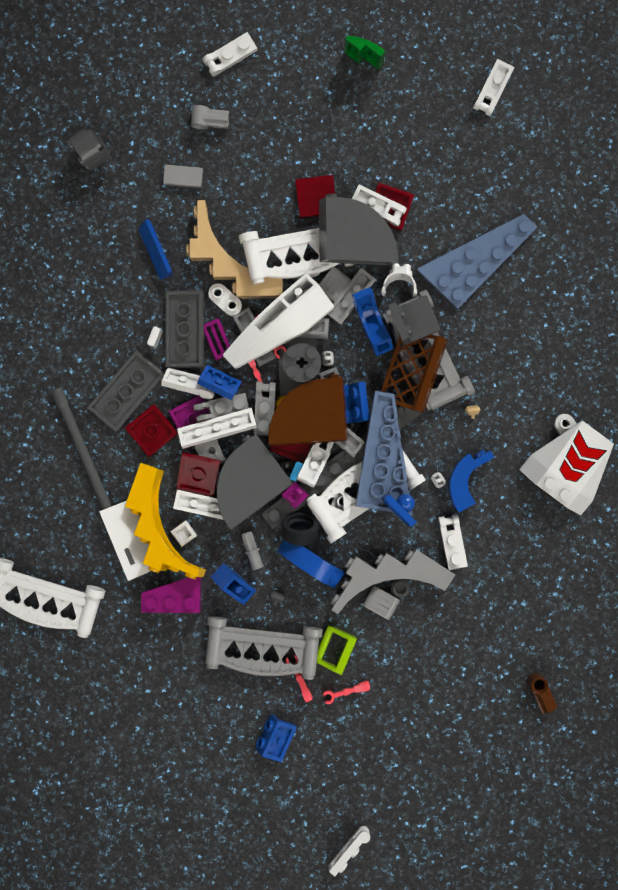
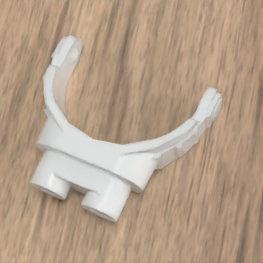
(399, 273)

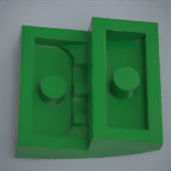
(360, 49)

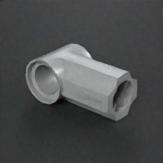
(204, 117)

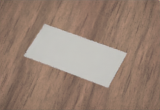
(121, 528)

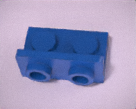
(219, 382)
(356, 402)
(275, 738)

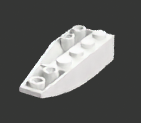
(281, 321)

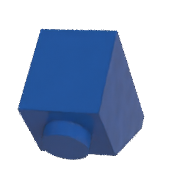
(233, 584)

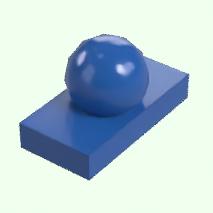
(401, 507)

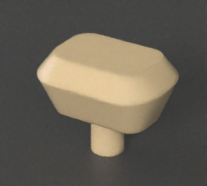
(472, 410)

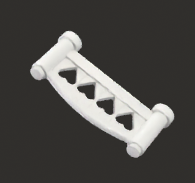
(258, 251)
(334, 519)
(84, 603)

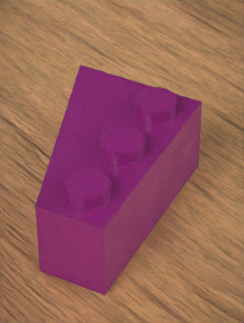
(174, 597)

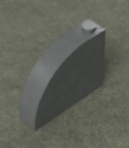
(354, 233)
(248, 481)

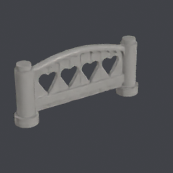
(451, 385)
(304, 646)

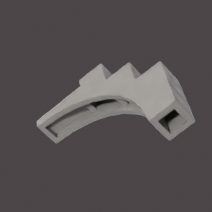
(388, 568)

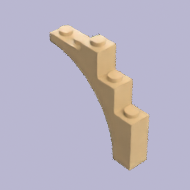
(224, 266)

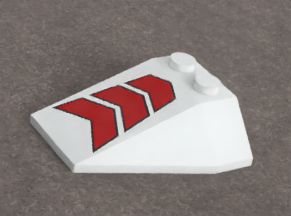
(570, 466)

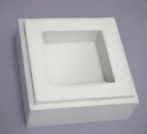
(155, 337)
(183, 533)

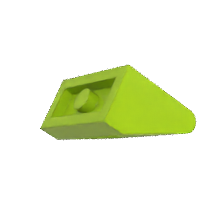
(345, 653)

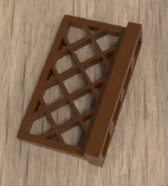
(428, 377)

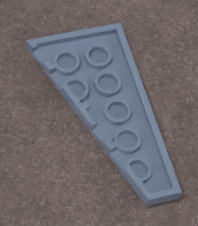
(468, 266)
(383, 457)

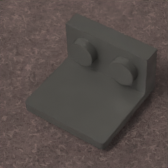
(414, 319)

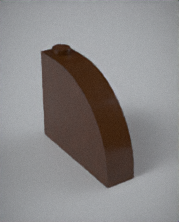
(311, 414)

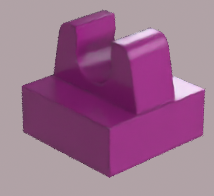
(295, 495)

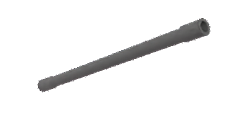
(62, 404)

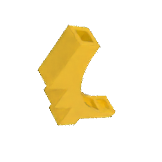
(144, 502)

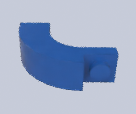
(371, 321)
(459, 476)
(311, 563)

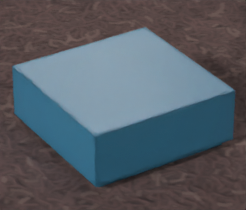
(296, 470)

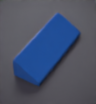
(155, 250)

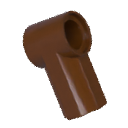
(542, 693)

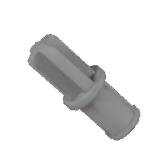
(252, 550)

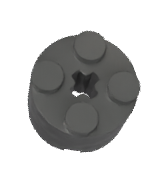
(89, 147)
(293, 370)

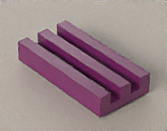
(211, 324)

